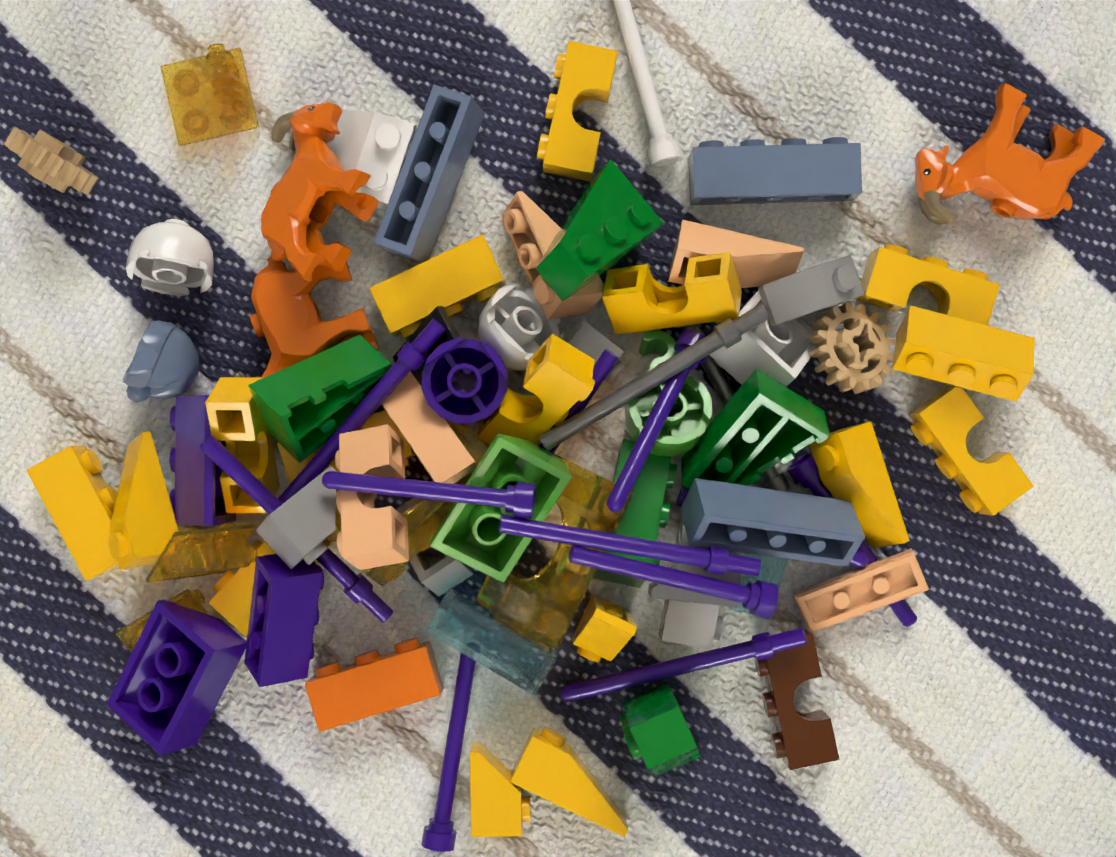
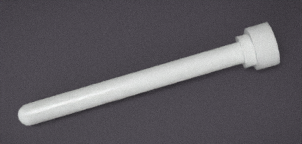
(663, 149)

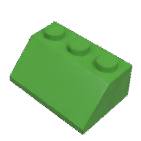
(471, 530)

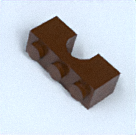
(800, 736)

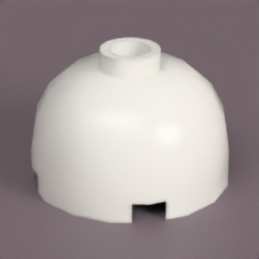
(171, 258)
(515, 326)

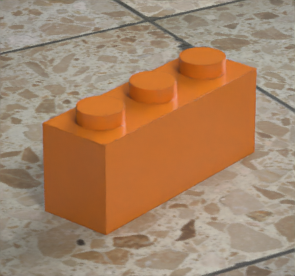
(374, 684)

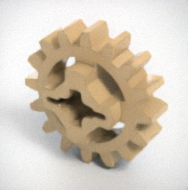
(51, 161)
(851, 348)

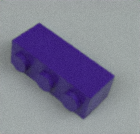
(282, 620)

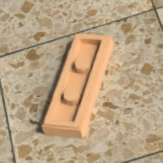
(428, 433)
(861, 591)

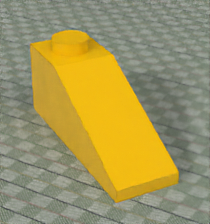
(856, 472)
(142, 510)
(603, 629)
(559, 775)

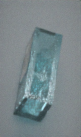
(491, 642)

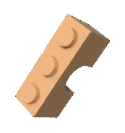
(370, 534)

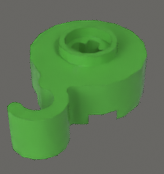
(692, 405)

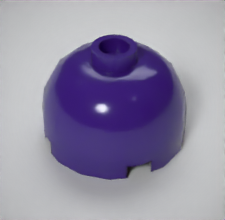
(464, 381)

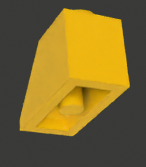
(495, 802)

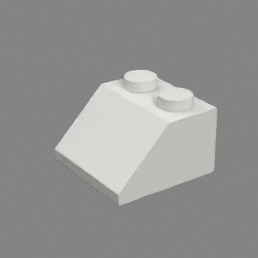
(375, 146)
(773, 350)

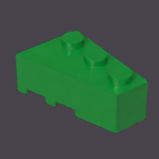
(598, 233)
(317, 394)
(753, 433)
(646, 508)
(658, 730)

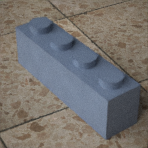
(775, 172)
(430, 175)
(771, 522)

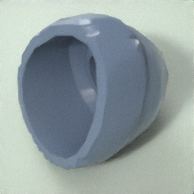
(163, 364)

